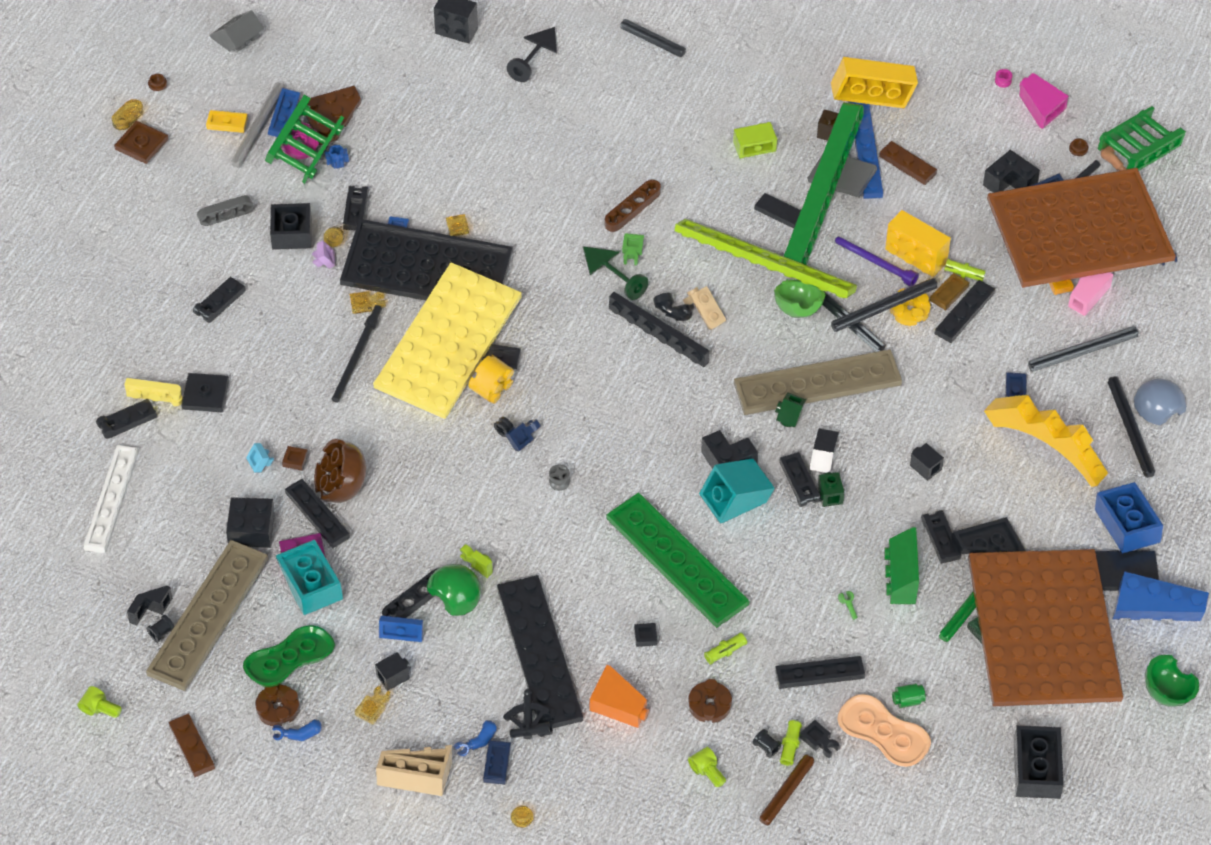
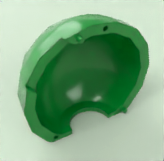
(456, 587)
(1168, 684)

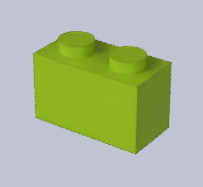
(755, 140)

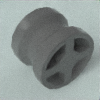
(561, 472)

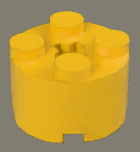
(491, 379)

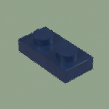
(1015, 384)

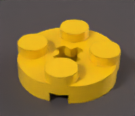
(917, 314)

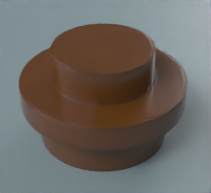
(157, 82)
(1078, 147)

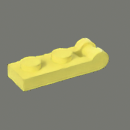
(153, 391)

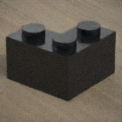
(1010, 171)
(718, 450)

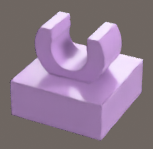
(324, 255)

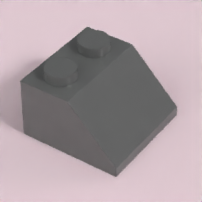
(238, 31)

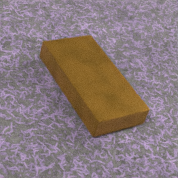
(949, 291)

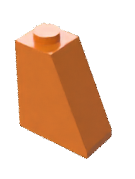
(618, 699)

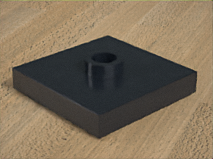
(205, 392)

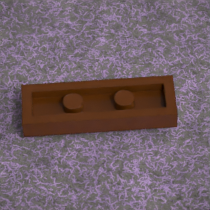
(908, 163)
(191, 745)

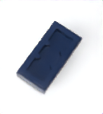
(497, 762)

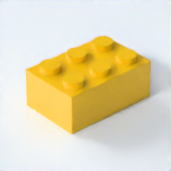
(917, 243)

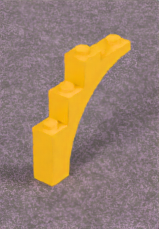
(1047, 425)

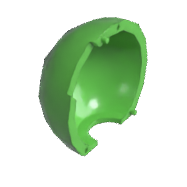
(798, 299)

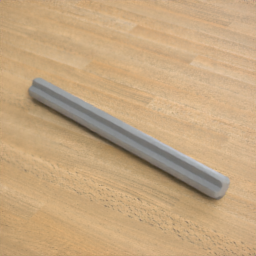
(257, 126)

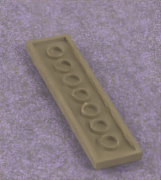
(818, 381)
(207, 615)

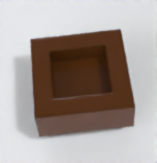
(295, 458)

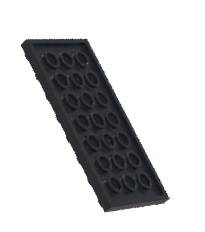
(413, 260)

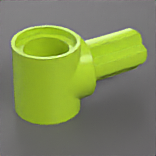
(95, 701)
(705, 763)

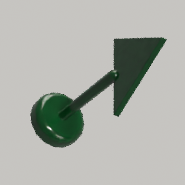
(596, 258)

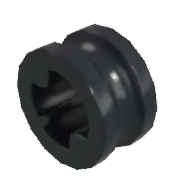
(503, 426)

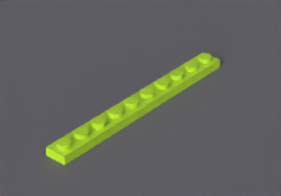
(766, 258)

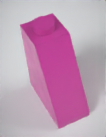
(1042, 99)

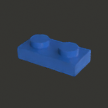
(401, 628)

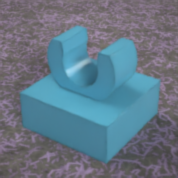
(258, 458)

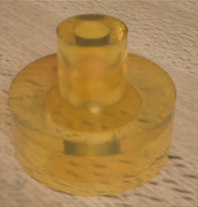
(334, 236)

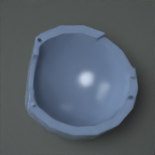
(1159, 400)

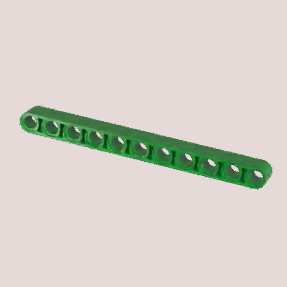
(824, 183)

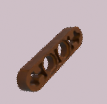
(635, 207)

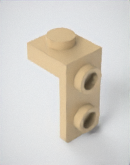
(706, 306)

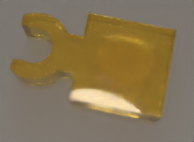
(363, 301)
(372, 707)

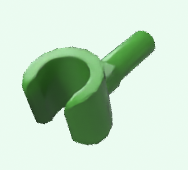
(848, 602)

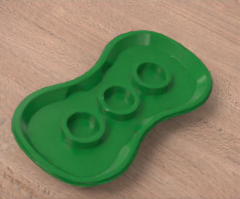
(302, 647)

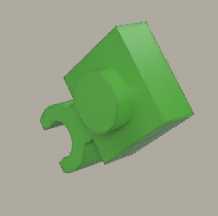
(632, 247)

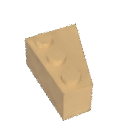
(415, 770)

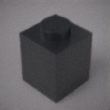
(926, 461)
(392, 671)

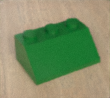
(902, 567)

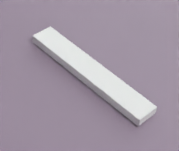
(110, 499)

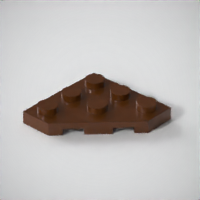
(332, 106)

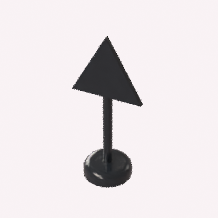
(520, 69)

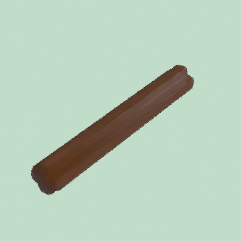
(786, 790)

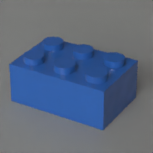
(1128, 517)

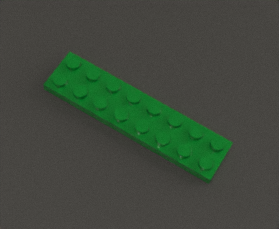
(677, 560)

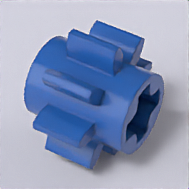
(336, 156)

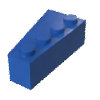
(1157, 600)

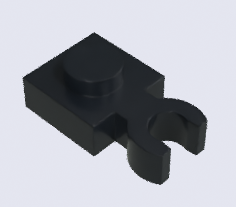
(819, 737)

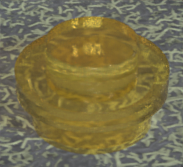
(522, 816)

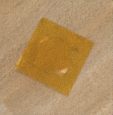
(457, 225)

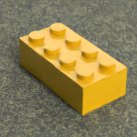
(874, 82)

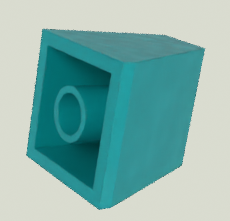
(735, 489)

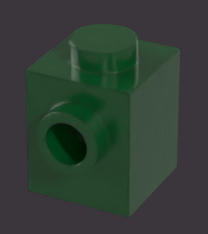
(790, 410)
(830, 489)

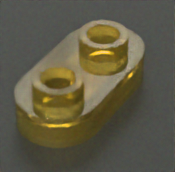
(125, 117)

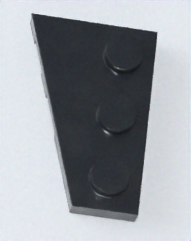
(988, 538)

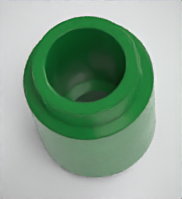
(908, 695)

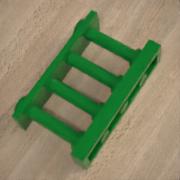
(294, 123)
(1146, 154)

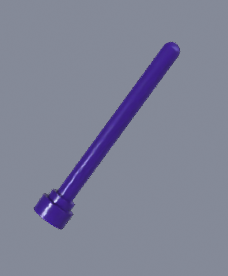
(908, 277)

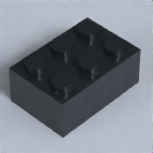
(1038, 762)

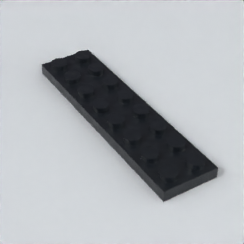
(539, 650)

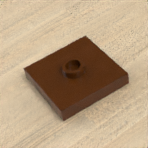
(141, 142)

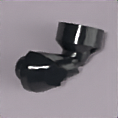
(664, 303)

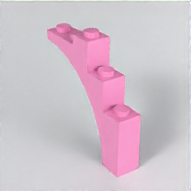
(1089, 292)

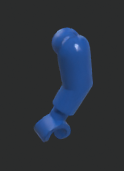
(301, 734)
(486, 734)

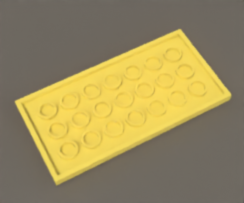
(447, 340)

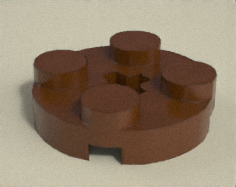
(710, 690)
(271, 695)

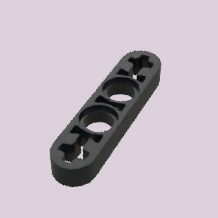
(412, 594)

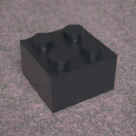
(456, 19)
(291, 226)
(251, 521)

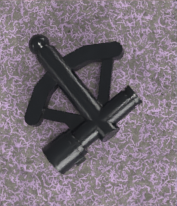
(528, 727)

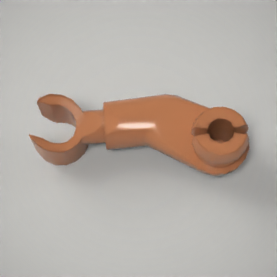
(1108, 155)

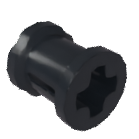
(160, 628)
(767, 743)

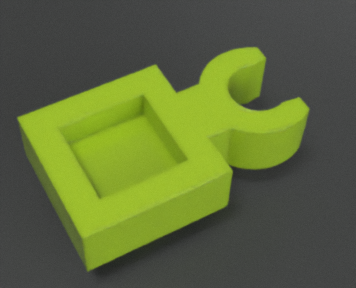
(479, 562)

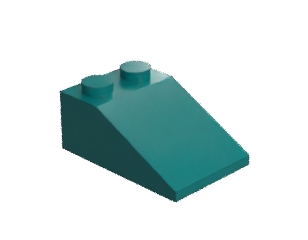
(310, 577)

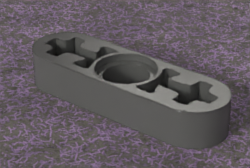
(208, 216)

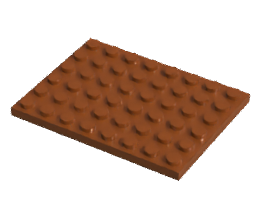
(1080, 227)
(1044, 628)

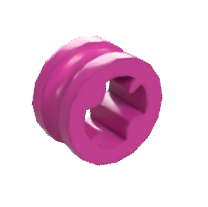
(1003, 78)

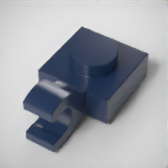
(521, 434)

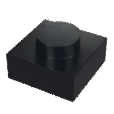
(645, 634)

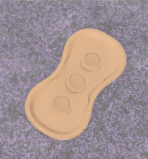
(897, 739)

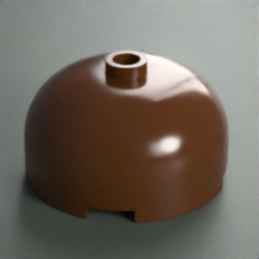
(347, 471)

